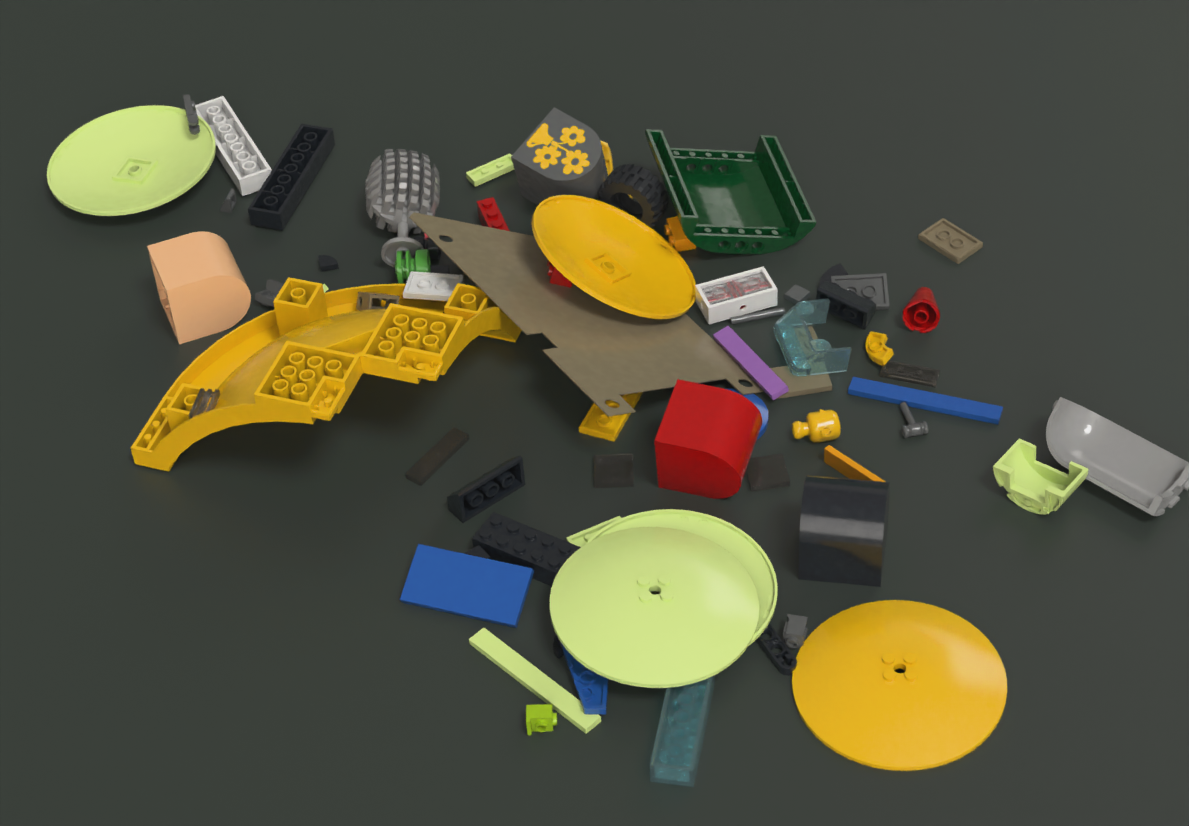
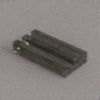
(201, 401)

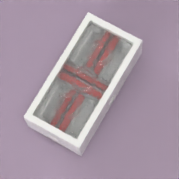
(736, 295)

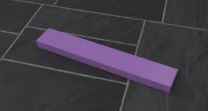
(750, 363)

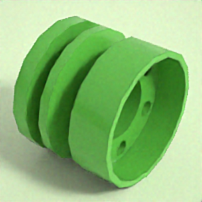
(403, 265)

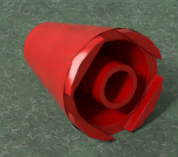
(922, 311)

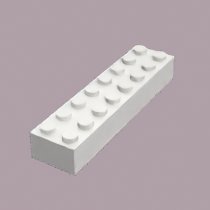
(234, 146)

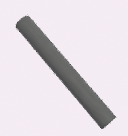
(758, 315)

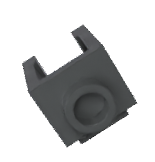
(795, 631)

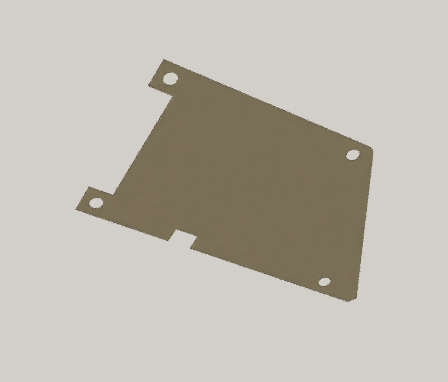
(596, 344)

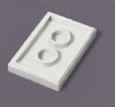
(431, 285)

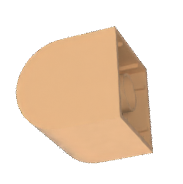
(199, 284)

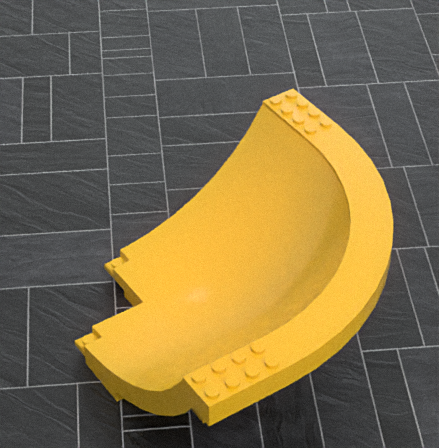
(309, 357)

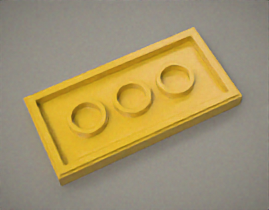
(600, 425)

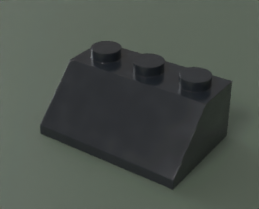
(847, 304)

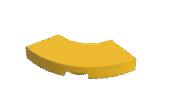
(876, 348)

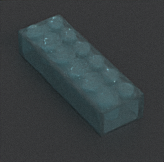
(681, 733)

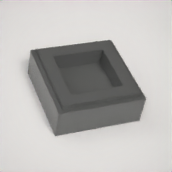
(797, 294)

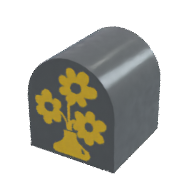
(560, 160)

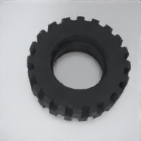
(642, 186)

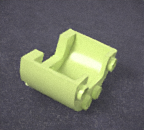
(1035, 484)

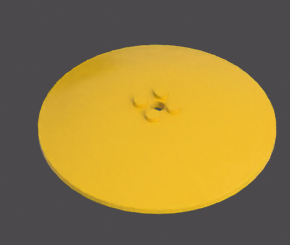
(613, 256)
(891, 719)

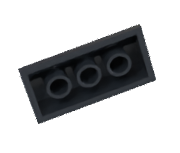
(487, 489)

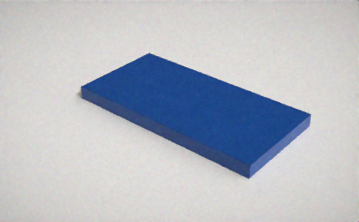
(467, 585)

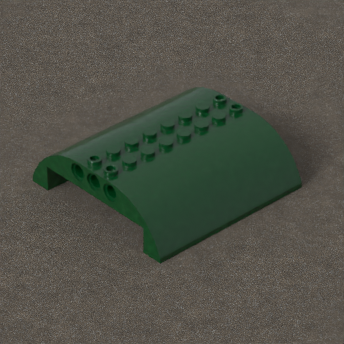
(734, 197)

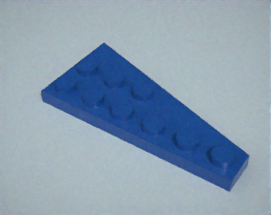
(589, 685)

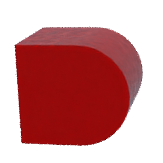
(705, 440)

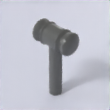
(912, 428)

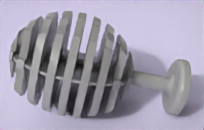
(396, 190)

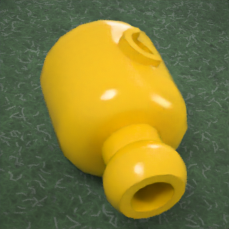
(819, 426)

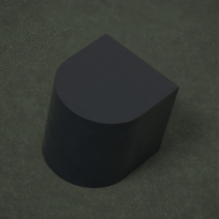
(843, 530)

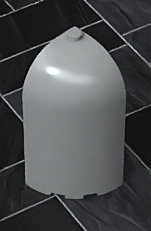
(1116, 457)

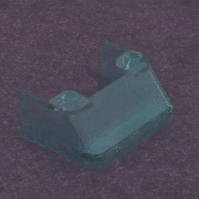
(799, 349)

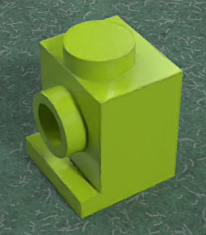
(540, 718)

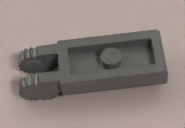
(191, 114)

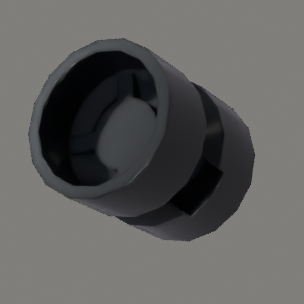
(434, 250)

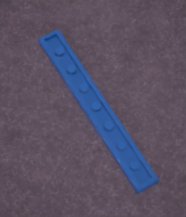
(925, 400)

